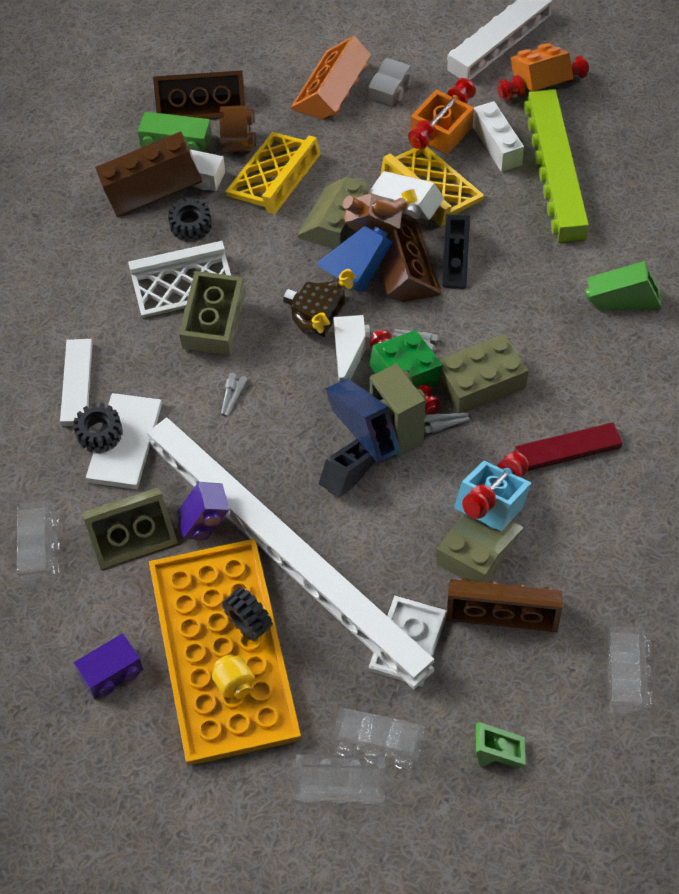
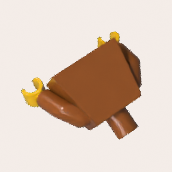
(376, 211)

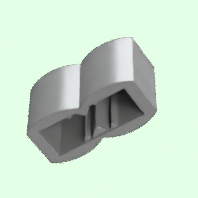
(390, 82)

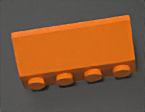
(332, 79)

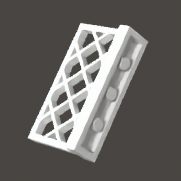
(173, 263)

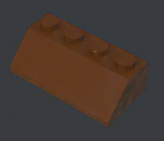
(199, 93)
(149, 174)
(407, 265)
(504, 605)

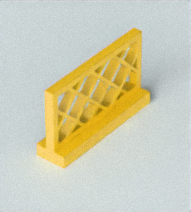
(394, 165)
(288, 175)

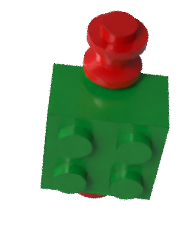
(411, 355)

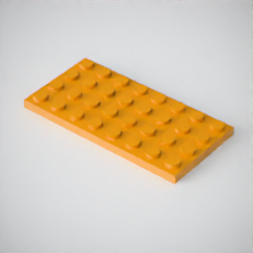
(199, 634)

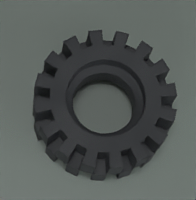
(186, 210)
(93, 416)
(247, 614)

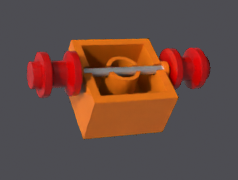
(541, 69)
(443, 118)

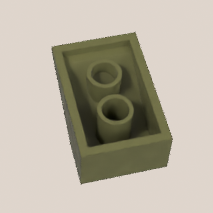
(475, 549)

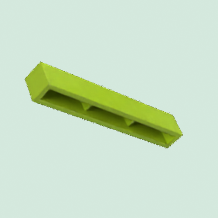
(556, 167)

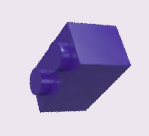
(203, 510)
(109, 666)

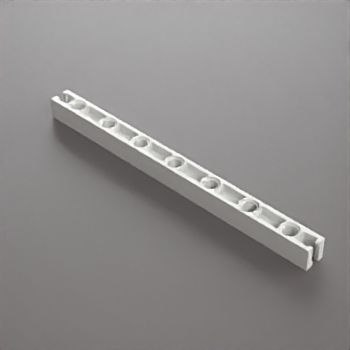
(297, 557)

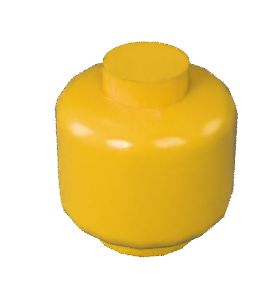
(233, 676)

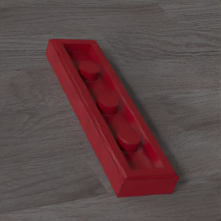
(571, 446)

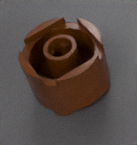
(237, 128)

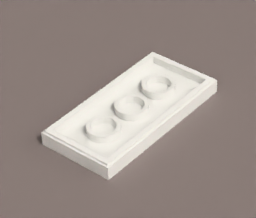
(125, 462)

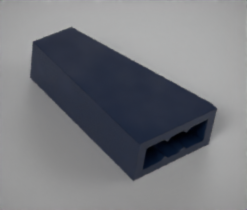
(365, 418)

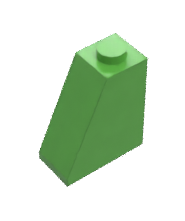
(624, 289)

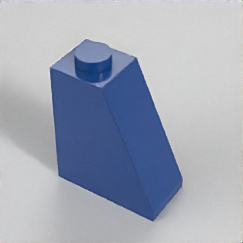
(360, 254)

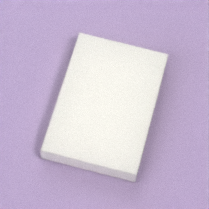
(419, 622)

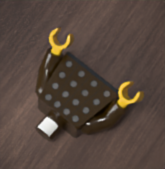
(319, 303)

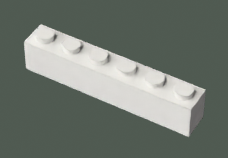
(497, 37)

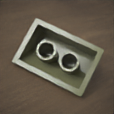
(326, 220)
(129, 528)

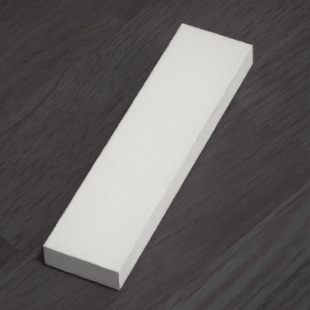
(76, 379)

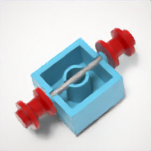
(495, 492)

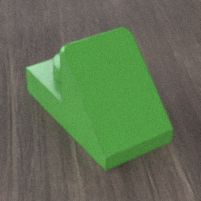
(499, 746)

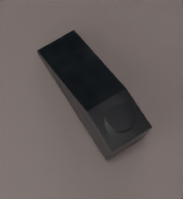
(456, 251)
(345, 468)

